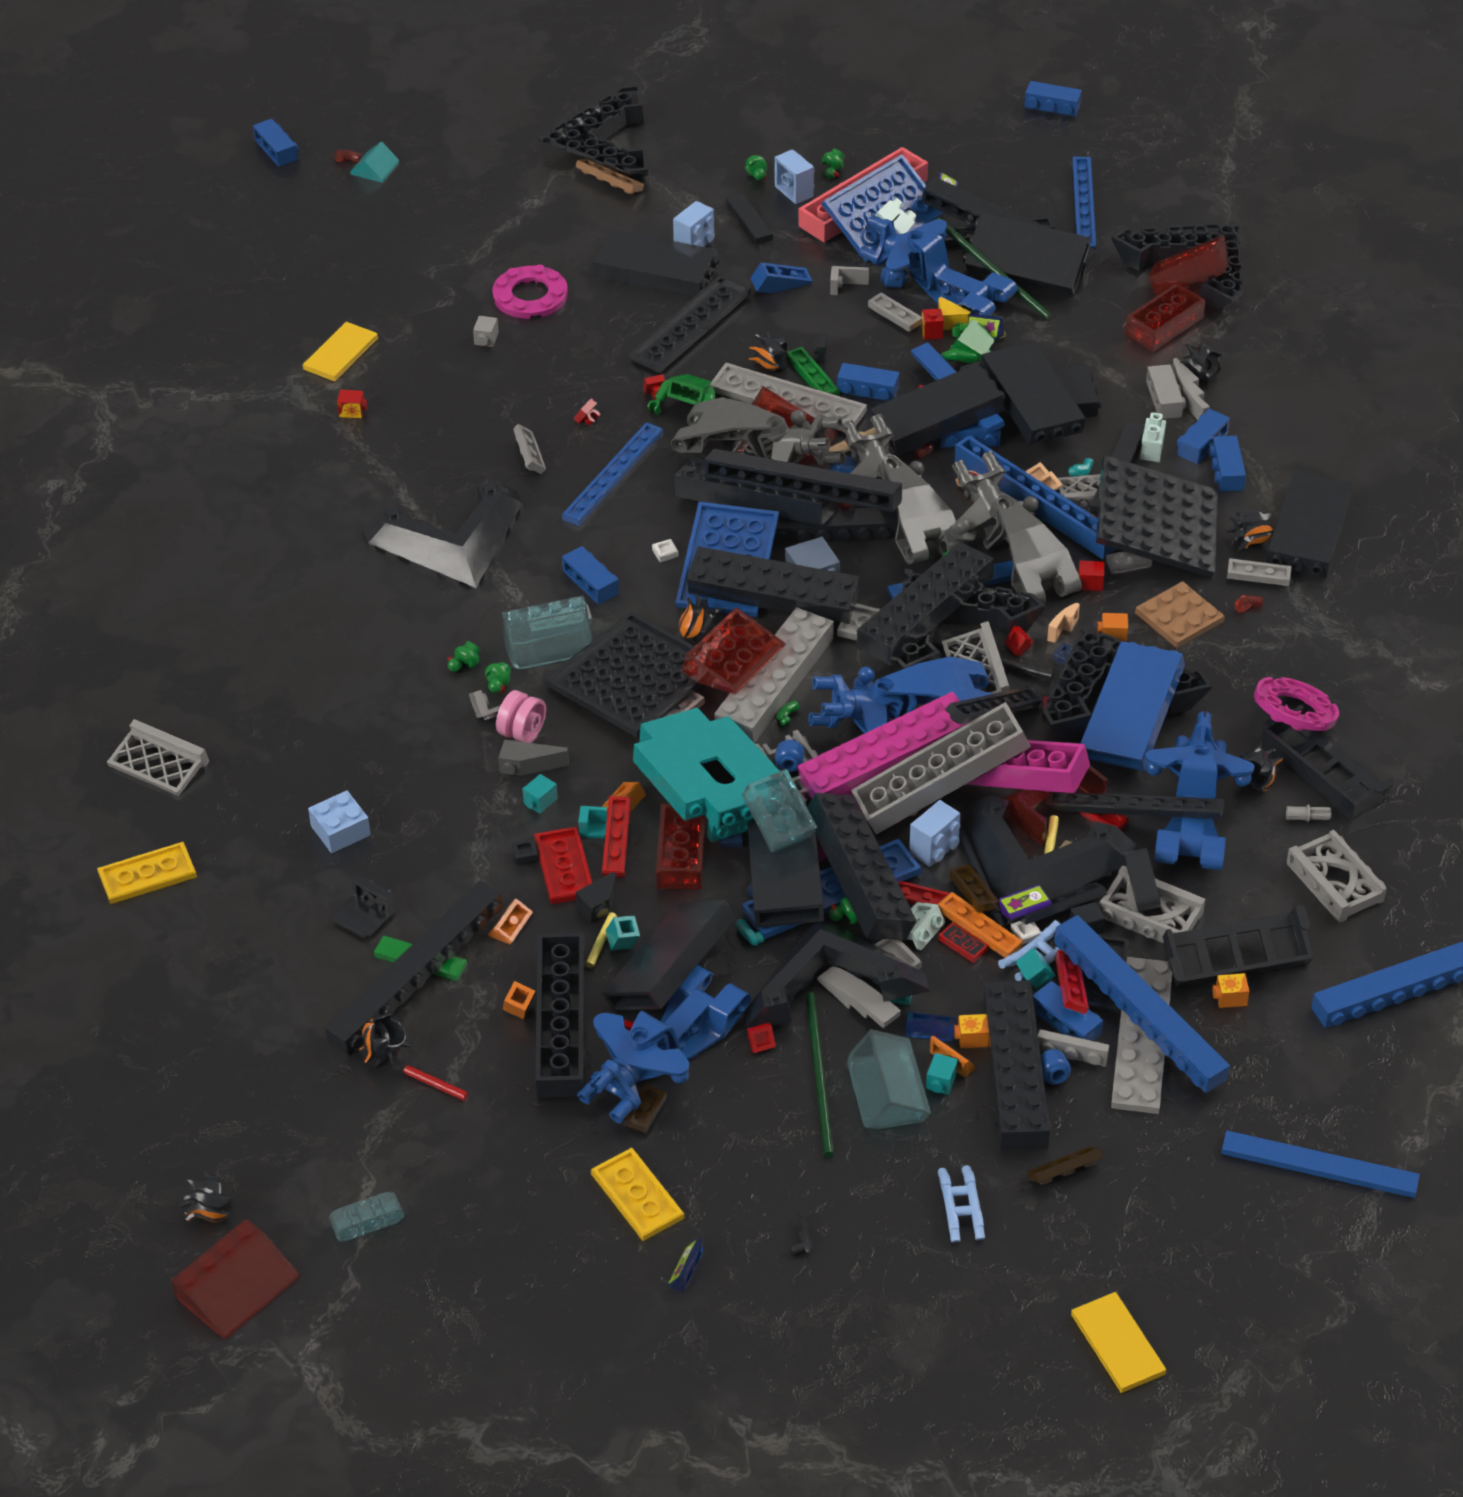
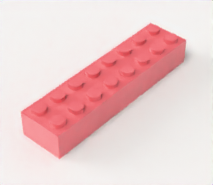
(816, 219)

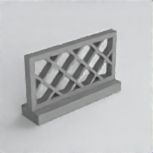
(1080, 498)
(990, 650)
(163, 741)

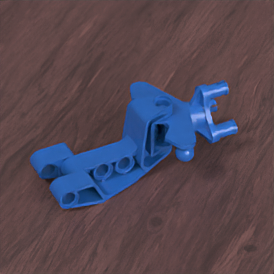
(928, 264)
(898, 693)
(1199, 767)
(663, 1047)

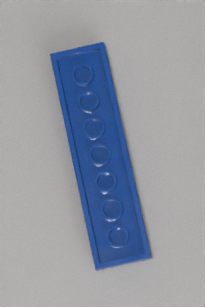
(898, 858)

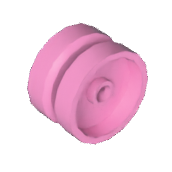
(520, 717)

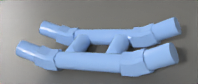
(1039, 942)
(953, 1212)

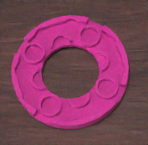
(518, 308)
(1267, 695)

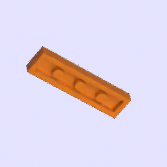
(979, 925)

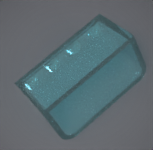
(546, 632)
(887, 1081)

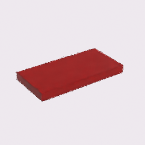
(562, 863)

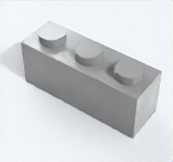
(1165, 391)

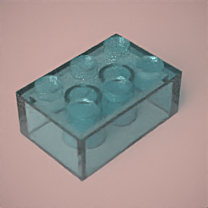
(779, 810)

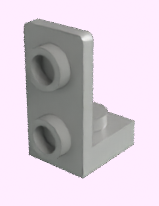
(847, 275)
(479, 702)

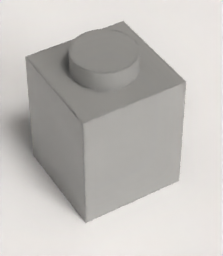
(485, 331)

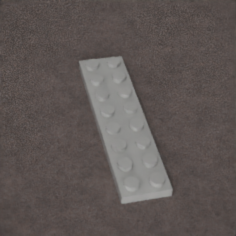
(745, 384)
(1138, 1058)

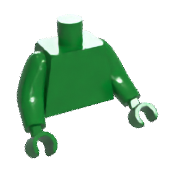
(971, 343)
(683, 388)

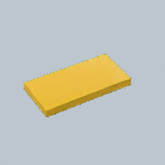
(340, 351)
(146, 872)
(637, 1194)
(1118, 1342)

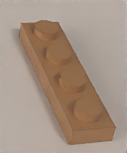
(606, 174)

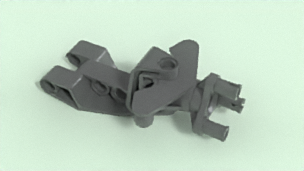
(763, 431)
(922, 511)
(1004, 520)

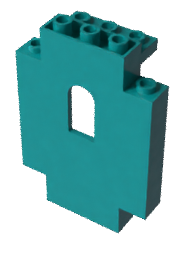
(672, 759)

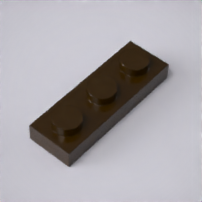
(974, 888)
(1065, 1165)

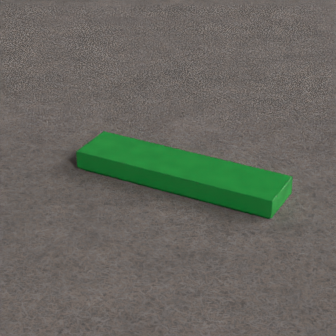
(811, 371)
(391, 949)

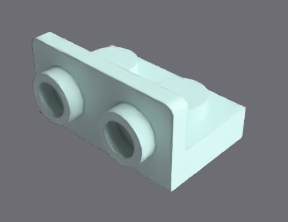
(928, 923)

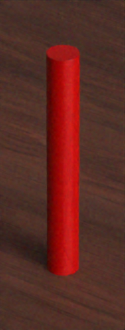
(435, 1082)

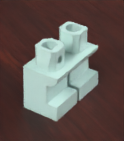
(893, 212)
(1153, 438)

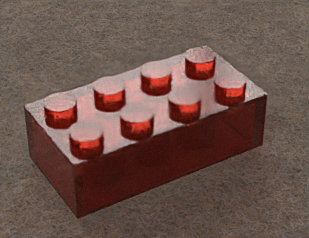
(1165, 317)
(680, 850)

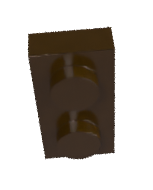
(643, 1116)

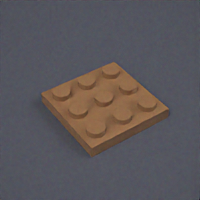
(1179, 614)

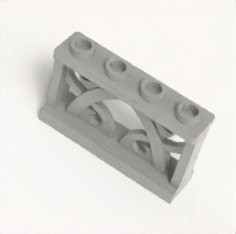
(1344, 858)
(1153, 927)

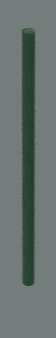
(990, 266)
(819, 1075)

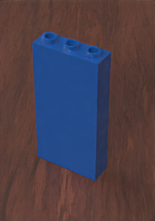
(1132, 705)

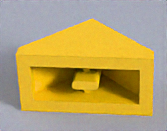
(952, 313)

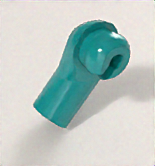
(1081, 469)
(745, 930)

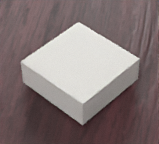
(665, 550)
(1025, 932)

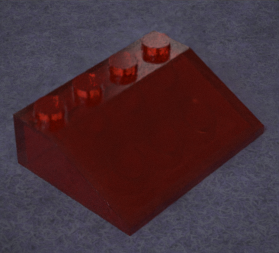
(1190, 265)
(732, 653)
(234, 1279)

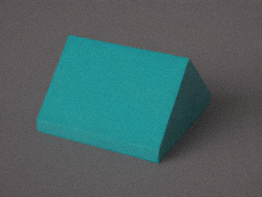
(376, 164)

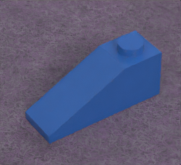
(777, 278)

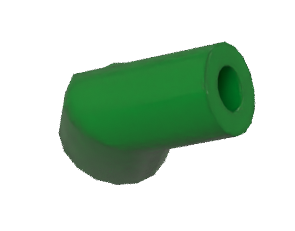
(785, 710)

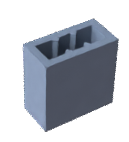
(813, 554)

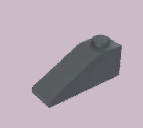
(528, 758)

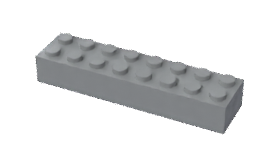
(771, 687)
(940, 768)

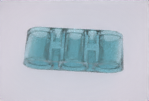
(366, 1216)

